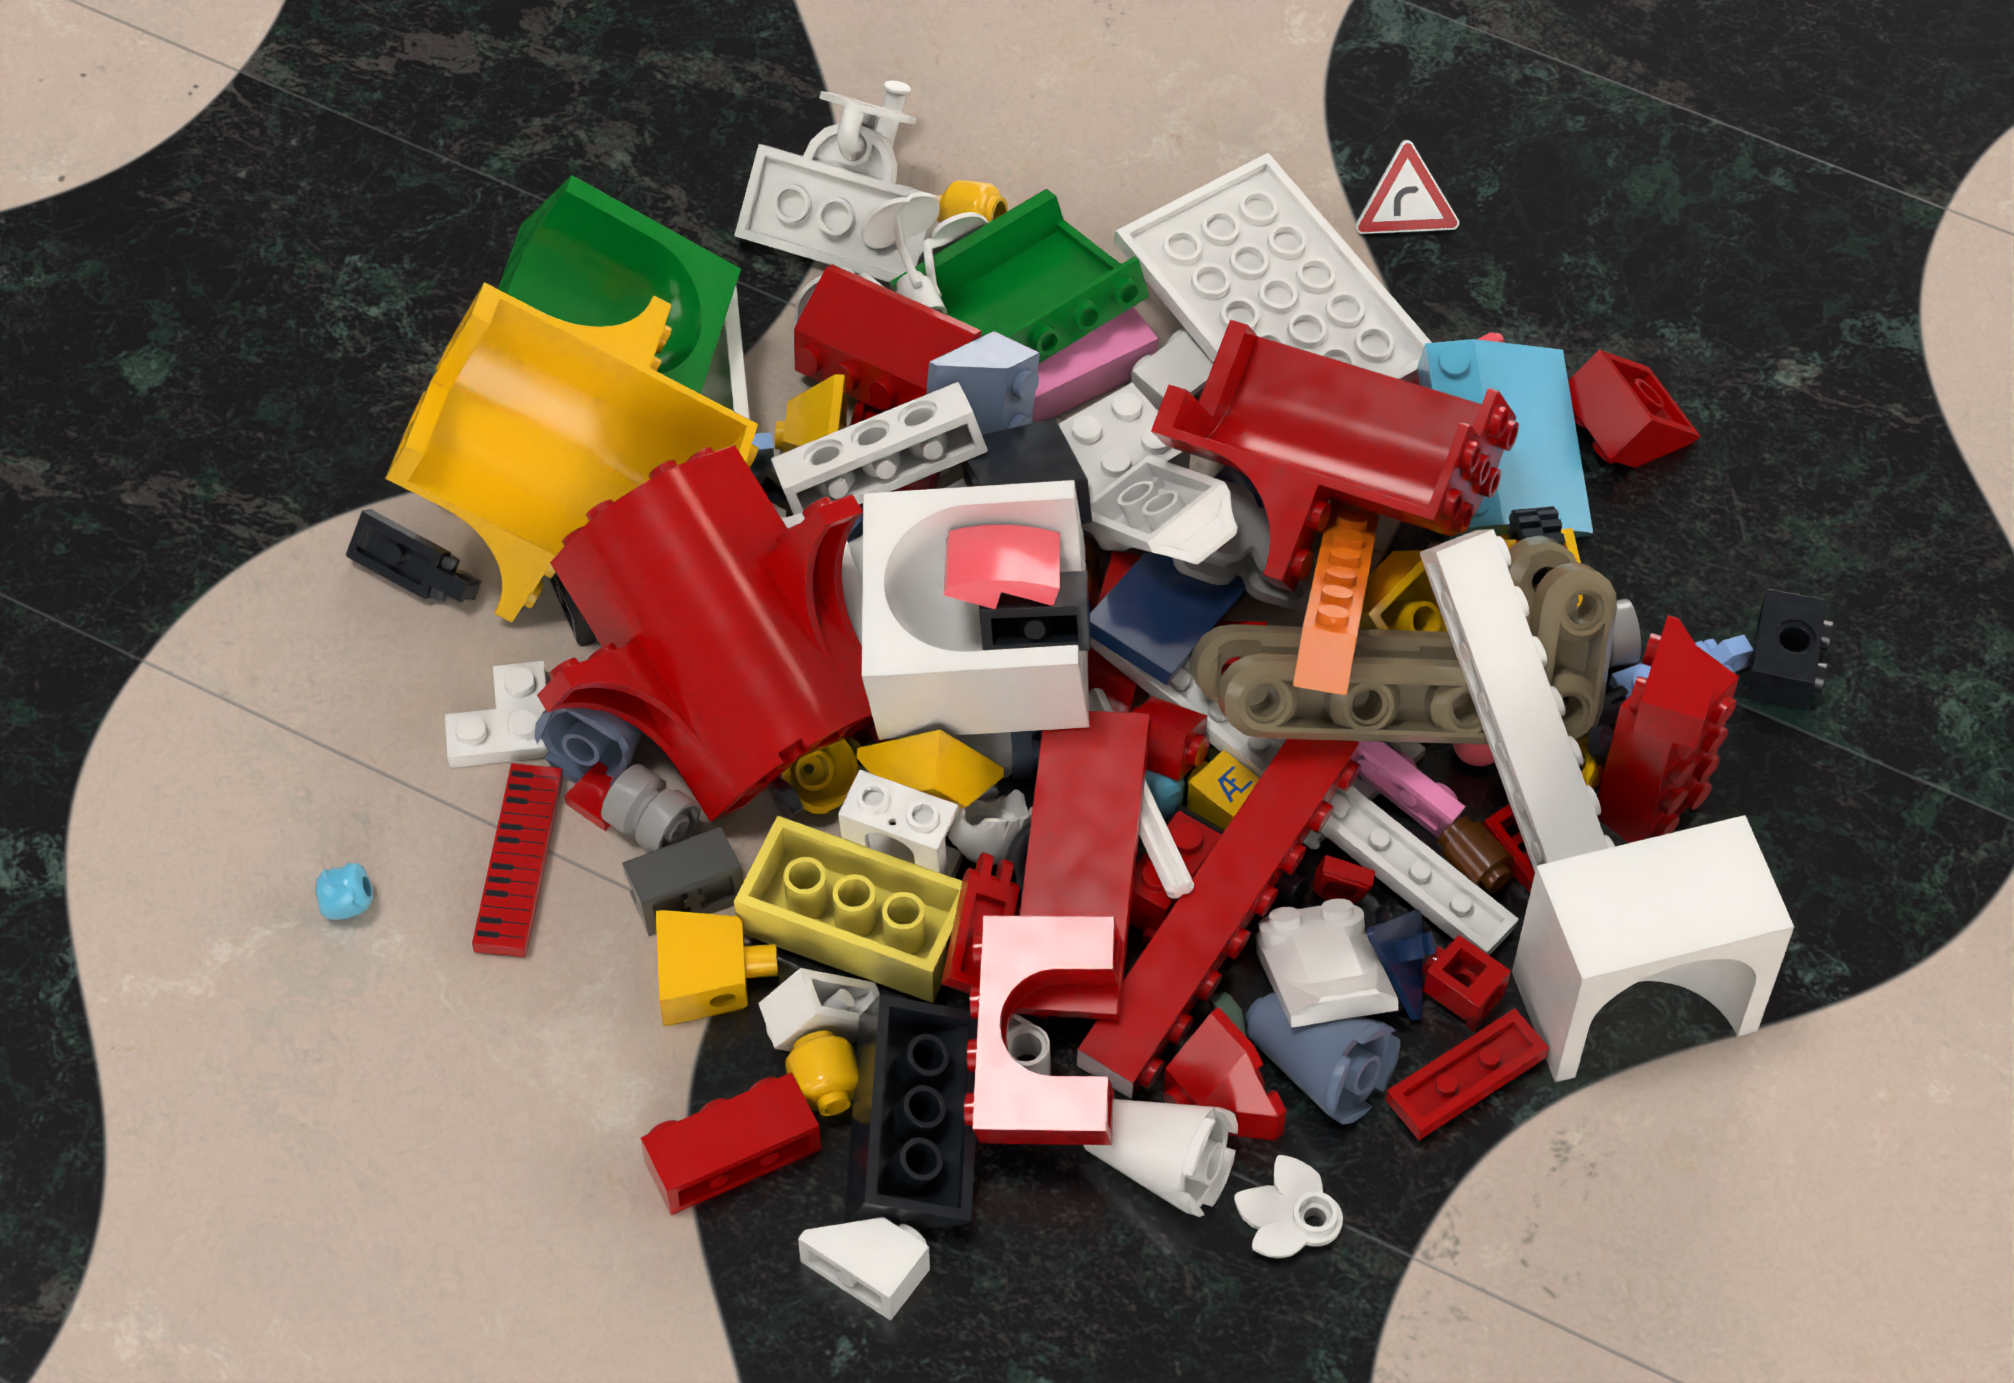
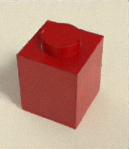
(1175, 738)

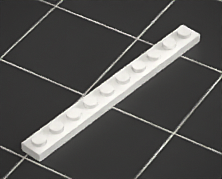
(1354, 825)

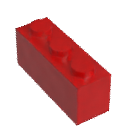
(730, 1142)

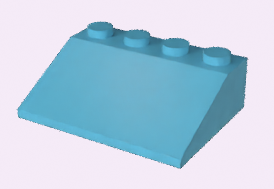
(1546, 457)

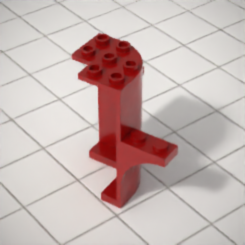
(1338, 433)
(715, 625)

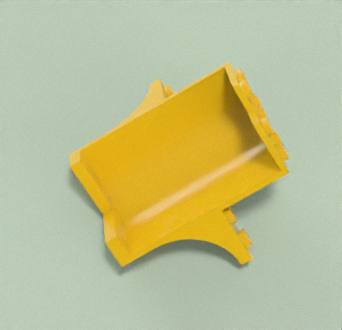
(547, 422)

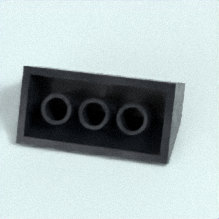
(908, 1123)

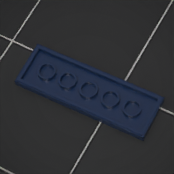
(1160, 613)

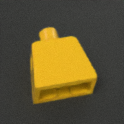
(706, 965)

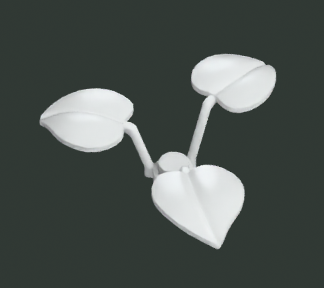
(902, 219)

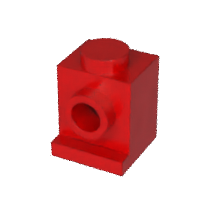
(1465, 981)

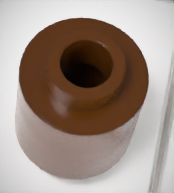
(1476, 854)

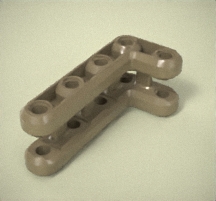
(1411, 681)

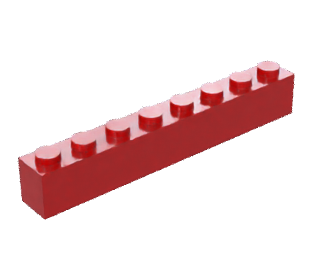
(1214, 916)

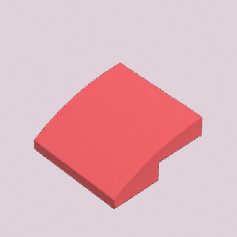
(1002, 559)

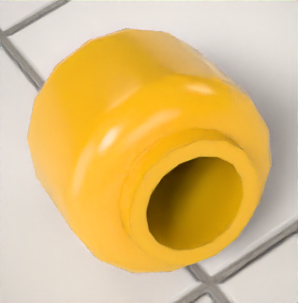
(974, 197)
(824, 1071)

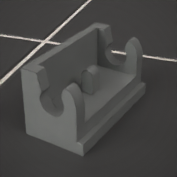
(685, 877)

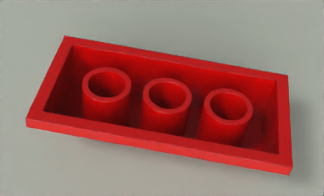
(872, 339)

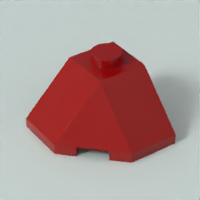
(1222, 1071)

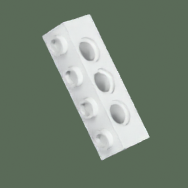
(883, 450)

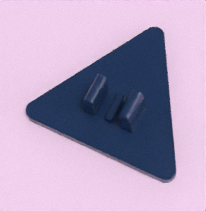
(1400, 950)

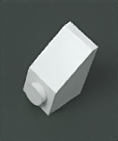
(814, 1003)
(869, 1260)

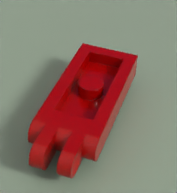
(979, 897)

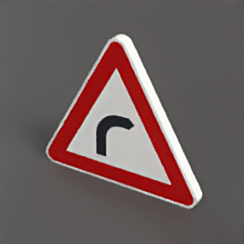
(1406, 198)

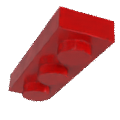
(1466, 1074)

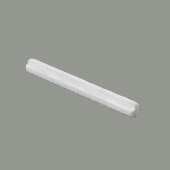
(1154, 830)

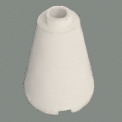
(1172, 1150)

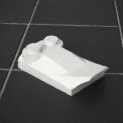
(1163, 512)
(1323, 963)

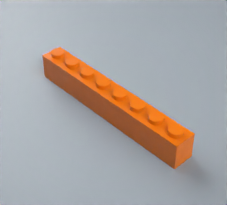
(1336, 600)

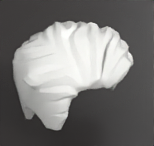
(989, 826)

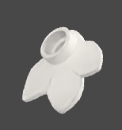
(1282, 1210)

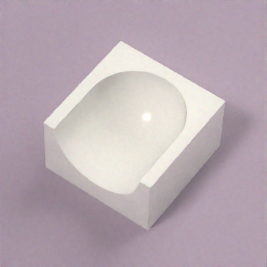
(926, 649)
(1658, 909)

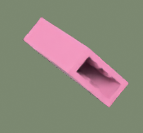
(1092, 365)

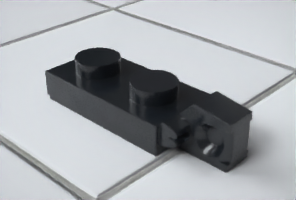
(409, 559)

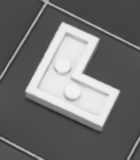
(502, 732)

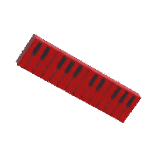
(518, 860)

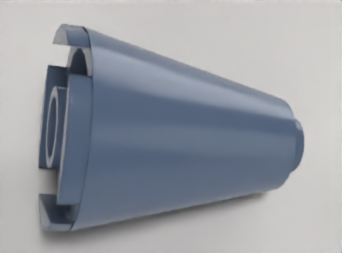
(583, 737)
(1330, 1060)

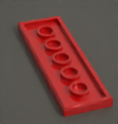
(1086, 842)

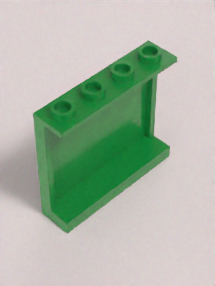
(1034, 278)

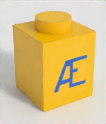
(1219, 788)

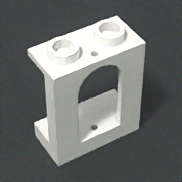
(919, 820)

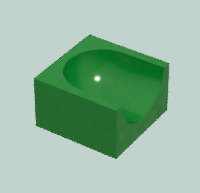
(603, 264)

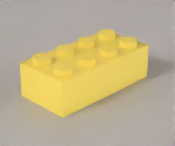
(850, 908)

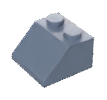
(995, 377)

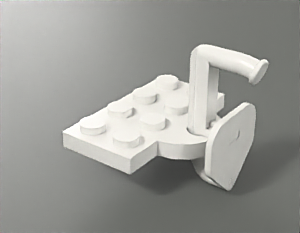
(821, 198)

